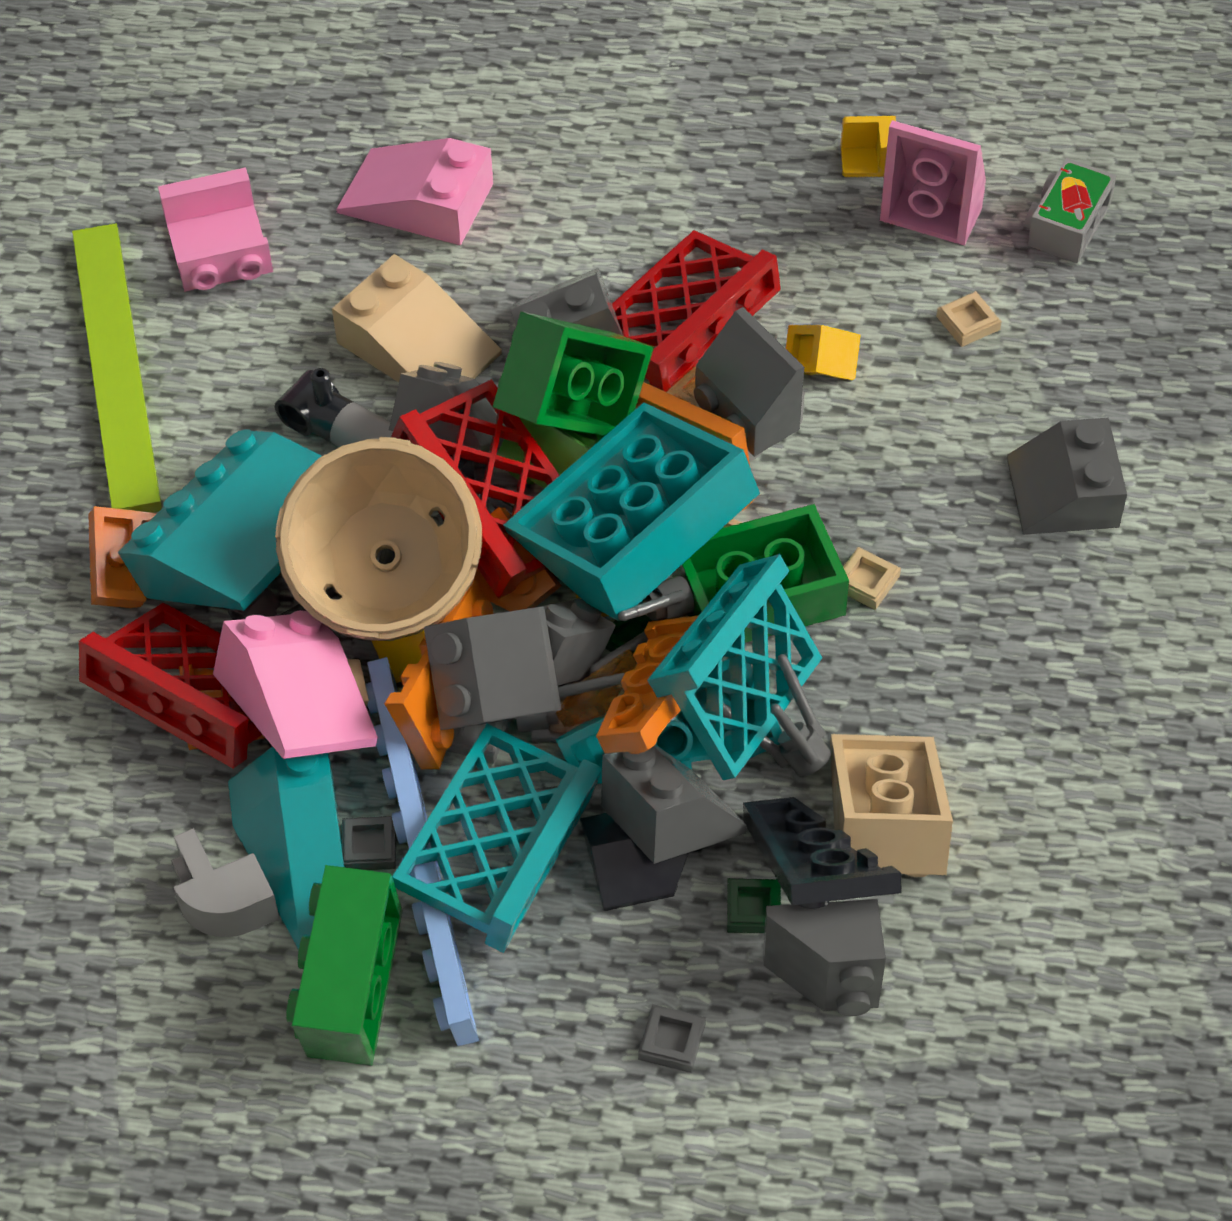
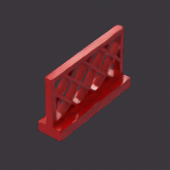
(683, 347)
(498, 559)
(165, 699)

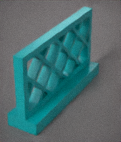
(720, 633)
(530, 864)

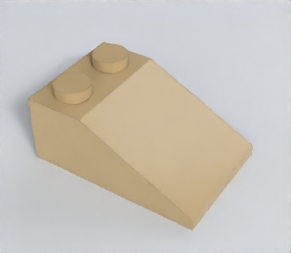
(408, 321)
(892, 800)

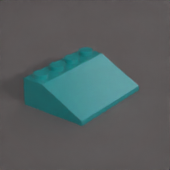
(634, 508)
(219, 531)

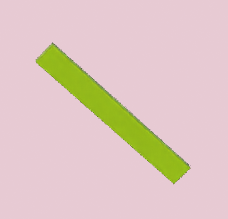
(116, 370)

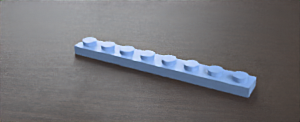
(402, 782)

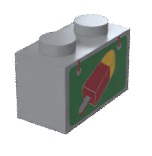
(1069, 210)

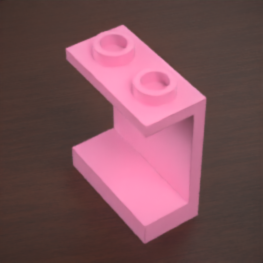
(215, 230)

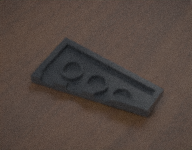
(812, 860)

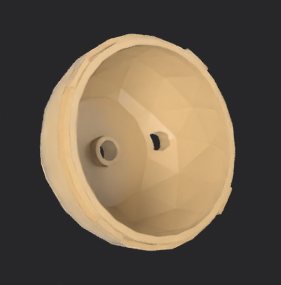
(370, 501)

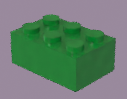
(571, 375)
(815, 575)
(346, 965)

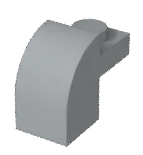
(222, 899)

